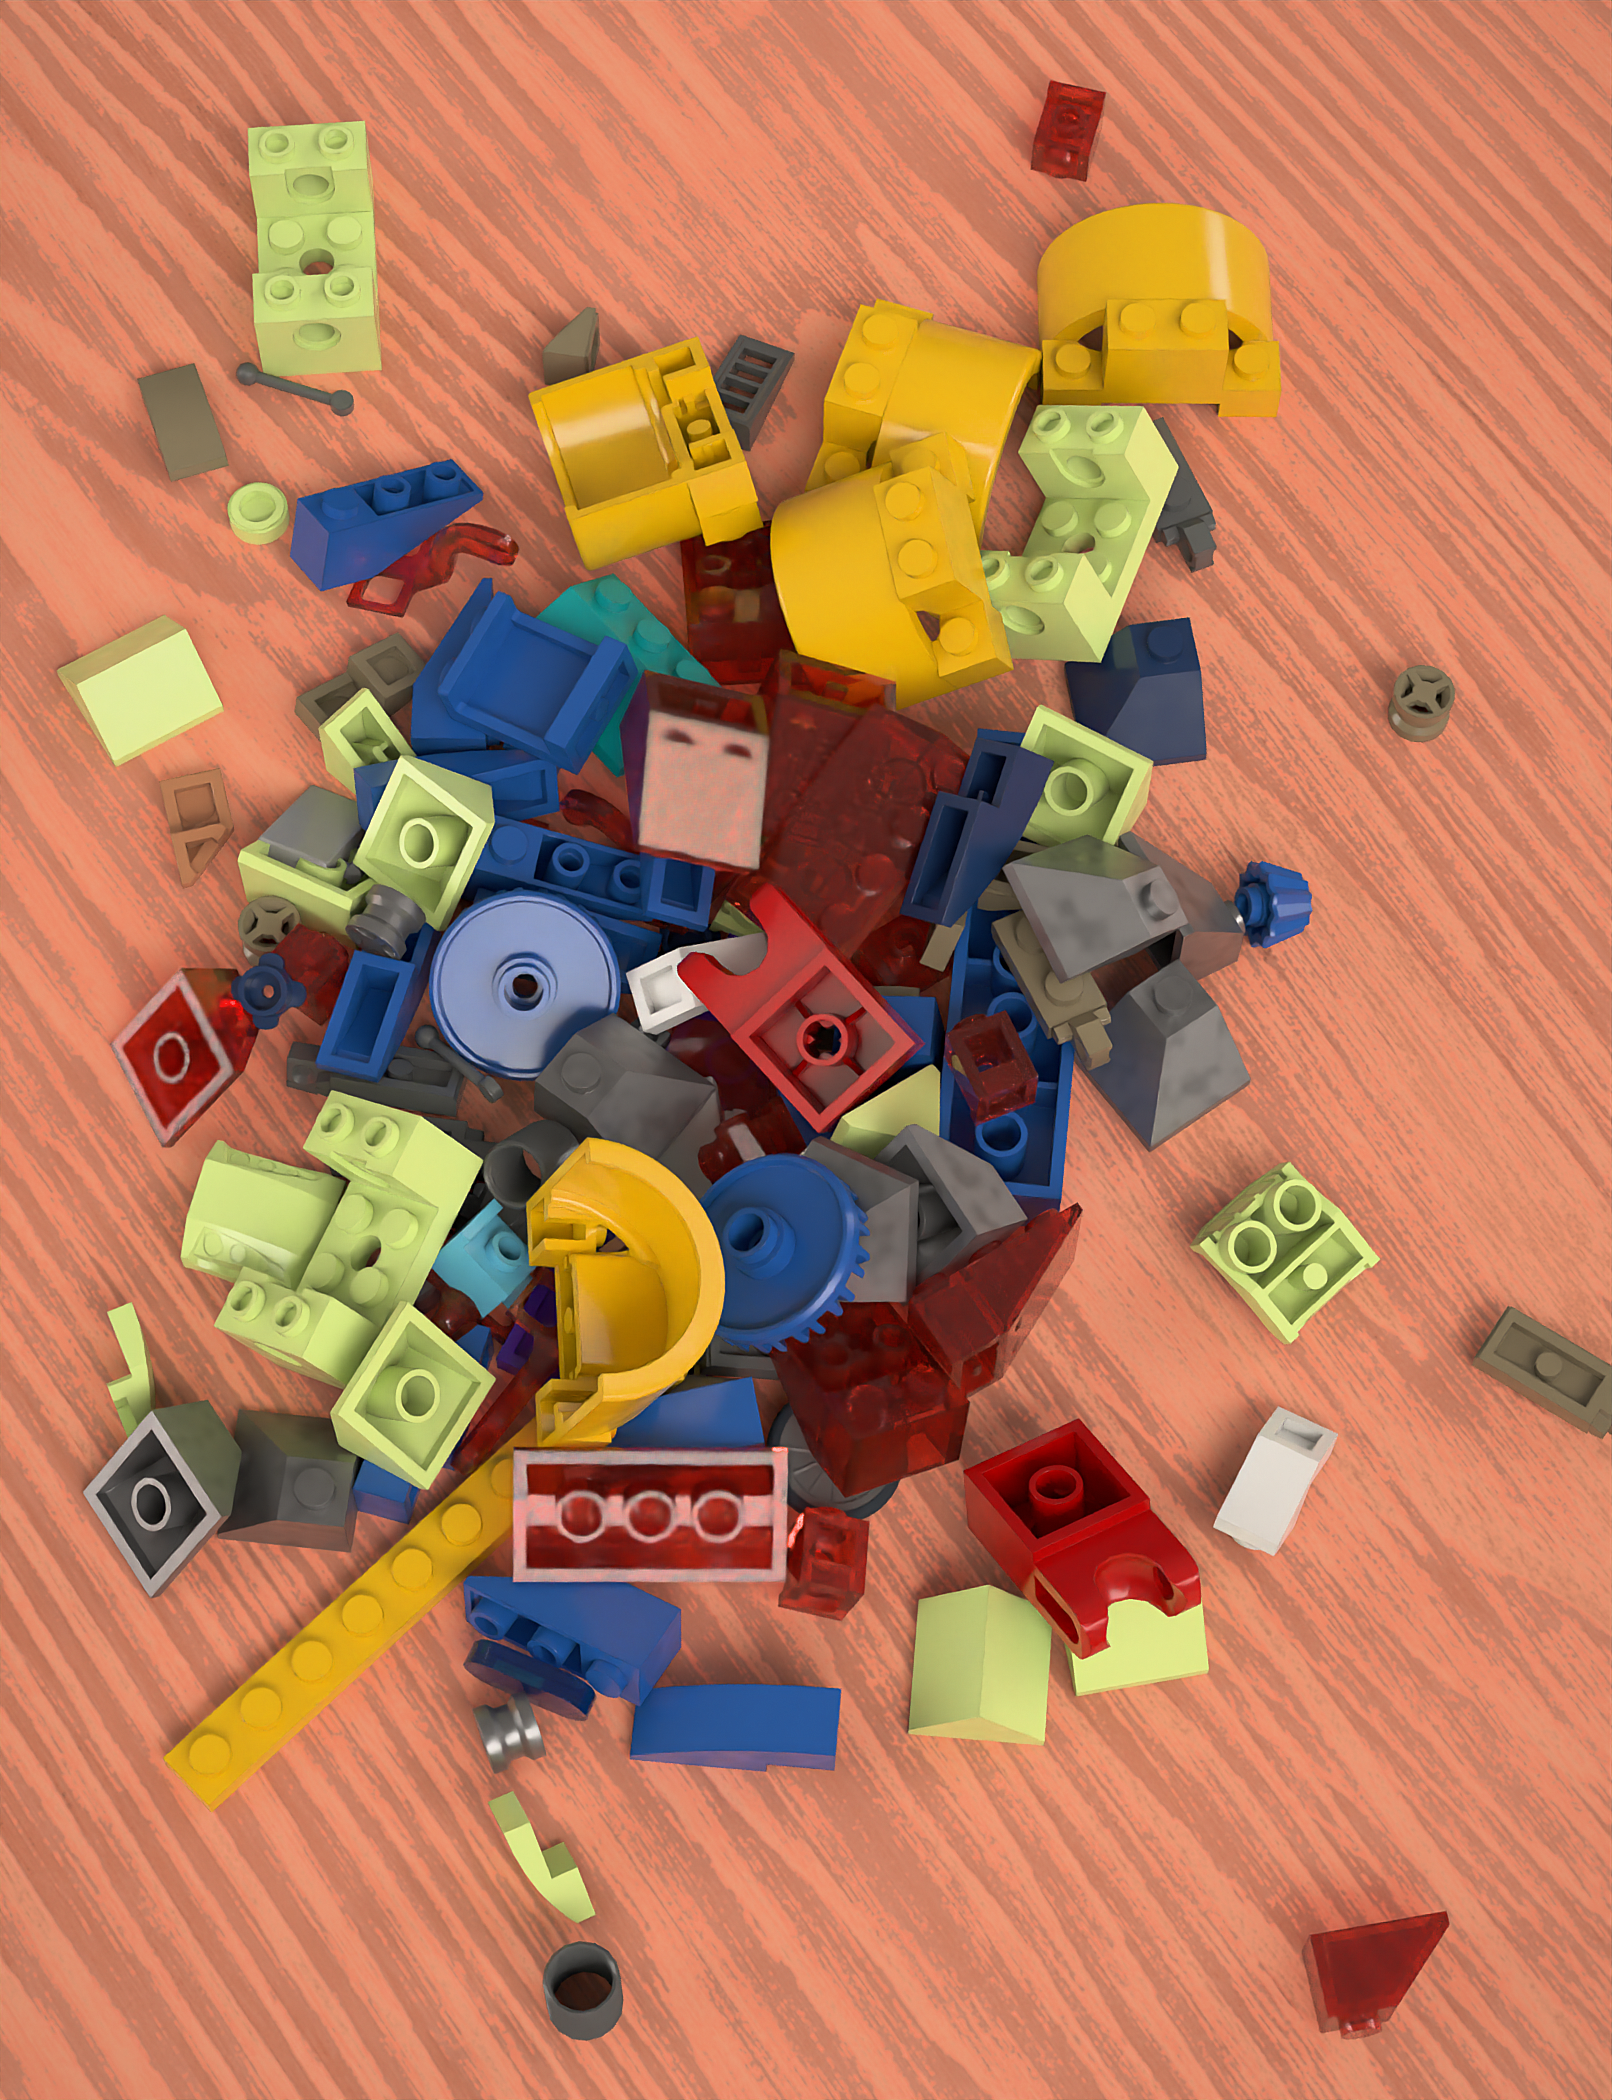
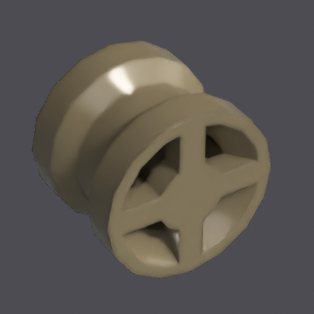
(1426, 688)
(265, 918)

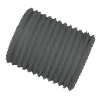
(506, 1169)
(575, 1959)

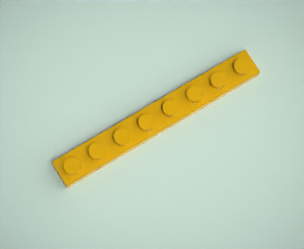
(351, 1632)

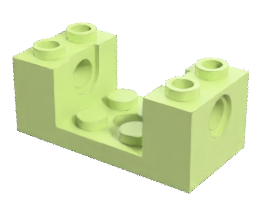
(314, 207)
(1103, 491)
(399, 1198)

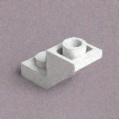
(666, 1000)
(1274, 1481)

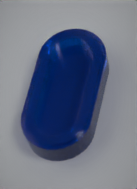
(543, 1683)

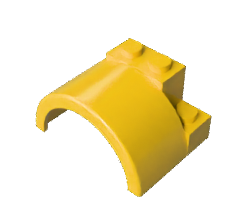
(1166, 293)
(913, 380)
(617, 466)
(873, 553)
(624, 1317)

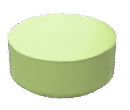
(258, 513)

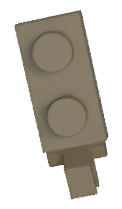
(1063, 1010)
(1549, 1371)

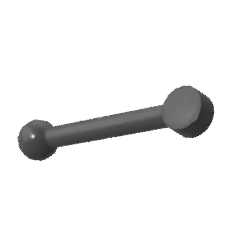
(340, 401)
(428, 1038)

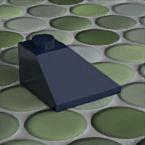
(1144, 692)

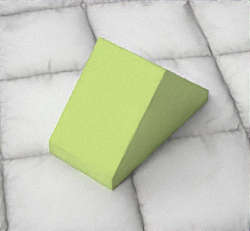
(360, 737)
(881, 1119)

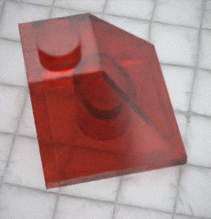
(186, 1049)

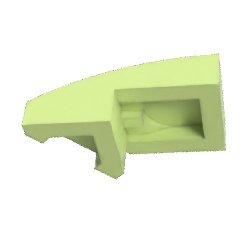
(134, 1392)
(551, 1870)

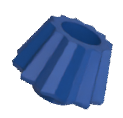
(1272, 903)

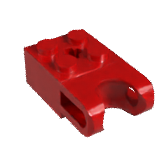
(786, 1002)
(1077, 1534)

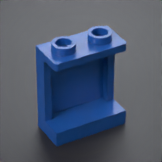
(536, 684)

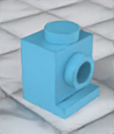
(485, 1261)

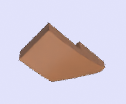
(197, 820)

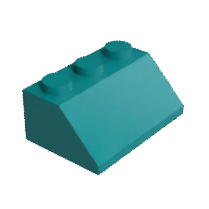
(612, 610)

